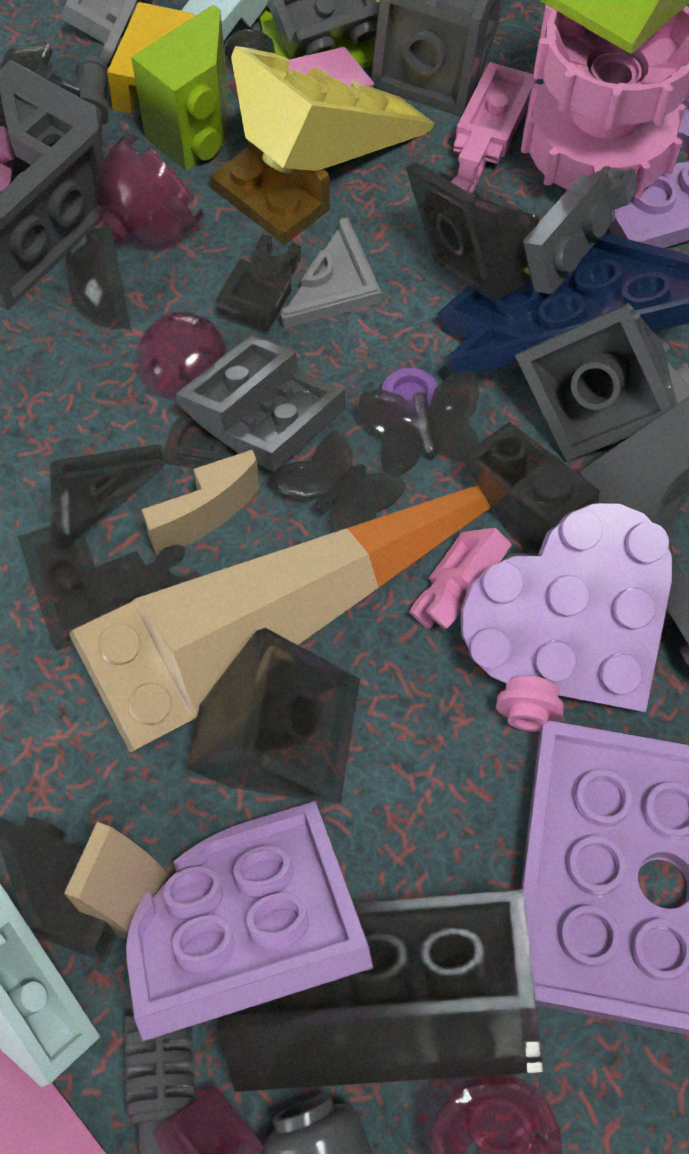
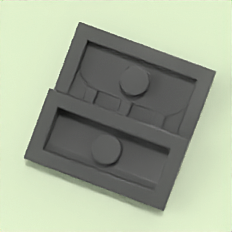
(261, 401)

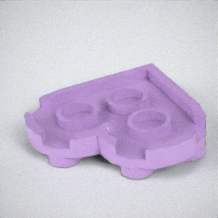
(578, 610)

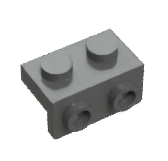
(321, 24)

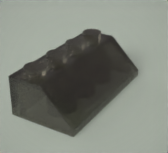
(440, 1003)

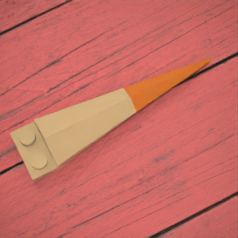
(174, 644)

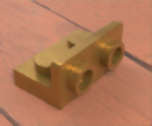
(273, 199)

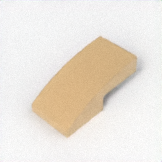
(220, 494)
(113, 878)

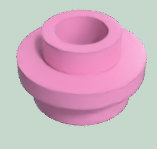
(530, 702)

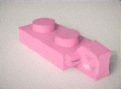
(491, 119)

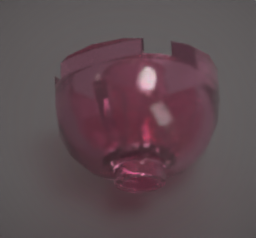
(143, 196)

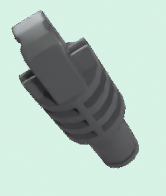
(157, 1080)

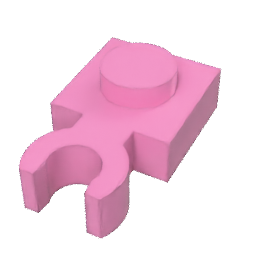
(456, 571)

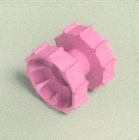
(606, 103)

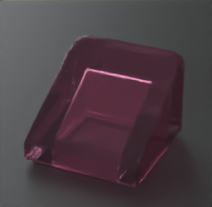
(208, 1128)

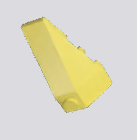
(314, 117)

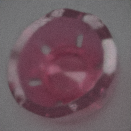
(177, 346)
(500, 1119)

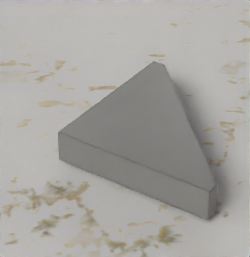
(334, 282)

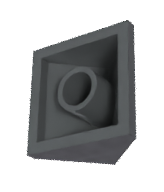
(599, 380)

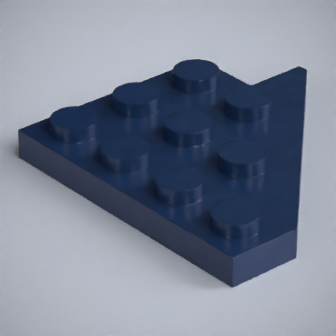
(606, 277)

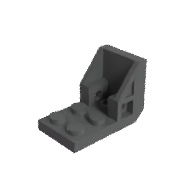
(434, 49)
(56, 194)

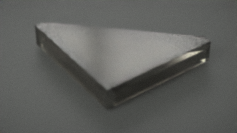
(94, 485)

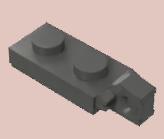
(576, 225)

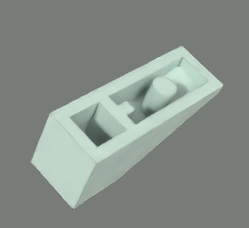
(39, 1016)

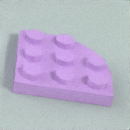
(243, 924)

